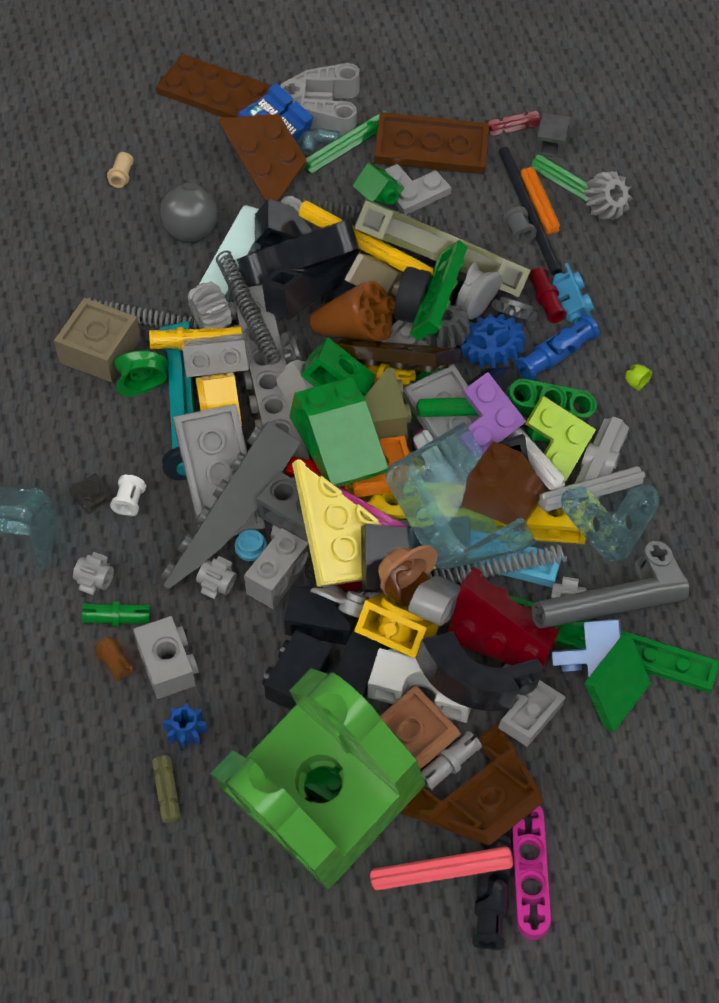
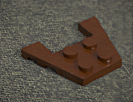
(488, 801)

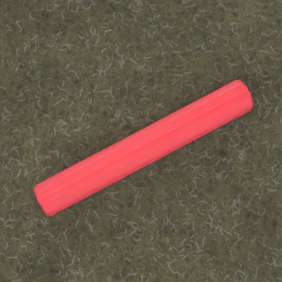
(441, 868)

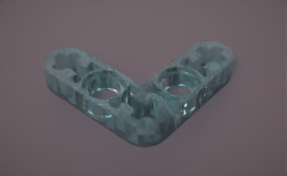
(611, 527)

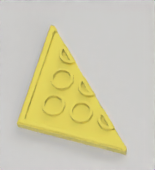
(331, 528)

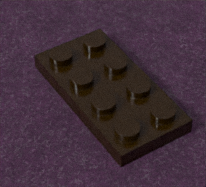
(400, 354)

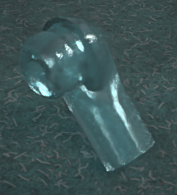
(317, 135)

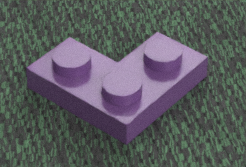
(496, 412)

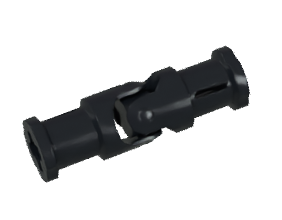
(491, 903)

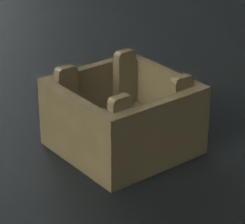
(96, 338)

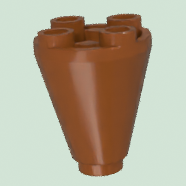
(357, 314)

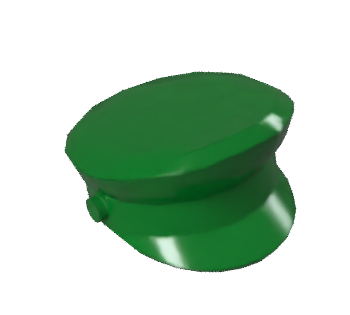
(140, 372)

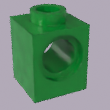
(378, 185)

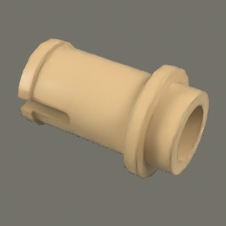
(120, 170)

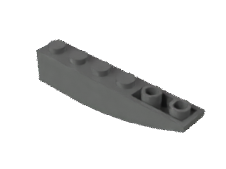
(235, 500)

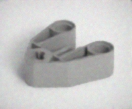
(317, 89)

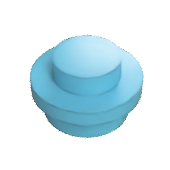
(250, 545)

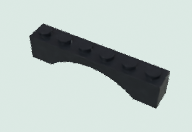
(292, 290)

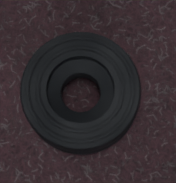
(410, 293)

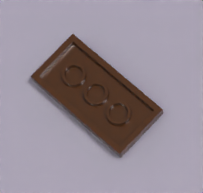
(210, 87)
(431, 143)

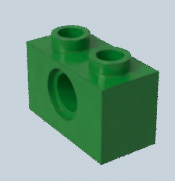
(332, 363)

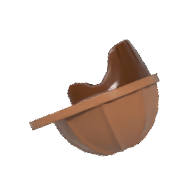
(405, 570)

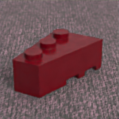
(498, 625)

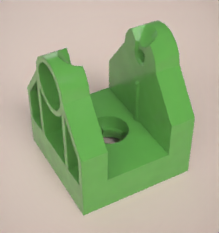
(332, 730)

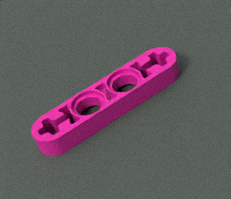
(532, 869)

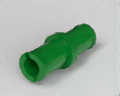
(116, 613)

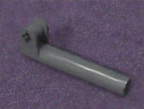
(657, 585)

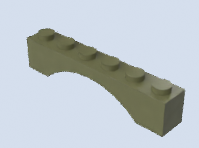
(431, 241)

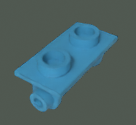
(570, 286)

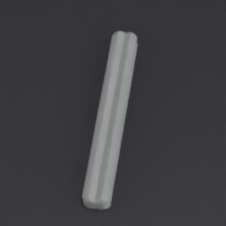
(598, 486)

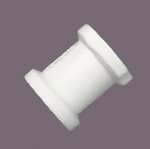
(128, 495)

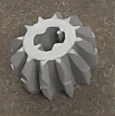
(608, 195)
(209, 306)

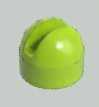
(638, 376)

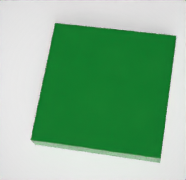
(617, 683)

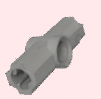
(605, 451)

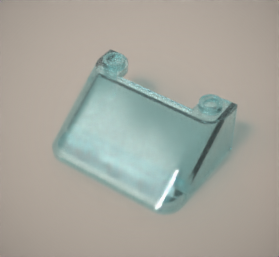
(431, 493)

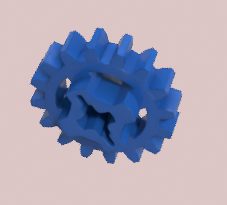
(493, 341)

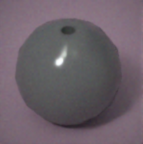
(188, 212)

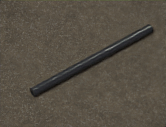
(525, 201)

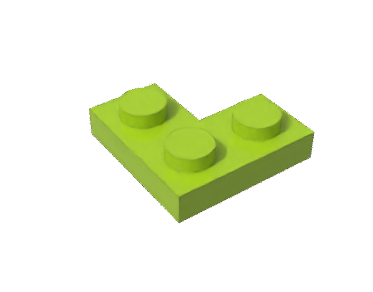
(567, 434)

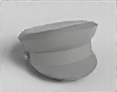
(478, 290)

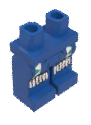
(280, 102)

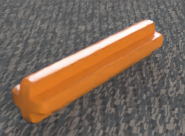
(540, 200)

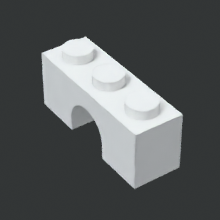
(397, 673)

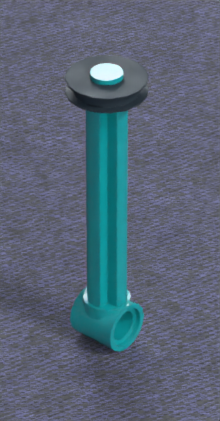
(181, 403)

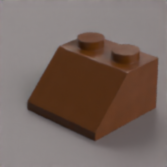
(503, 485)

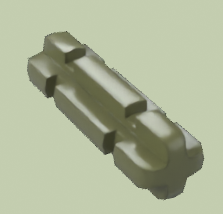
(166, 789)

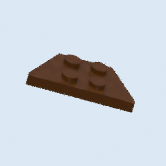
(266, 152)

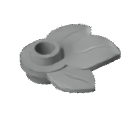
(350, 602)

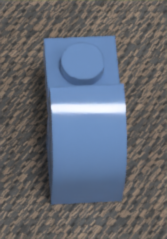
(599, 639)

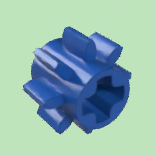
(193, 728)

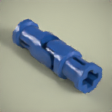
(557, 348)

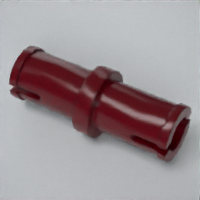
(547, 295)

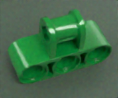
(559, 395)

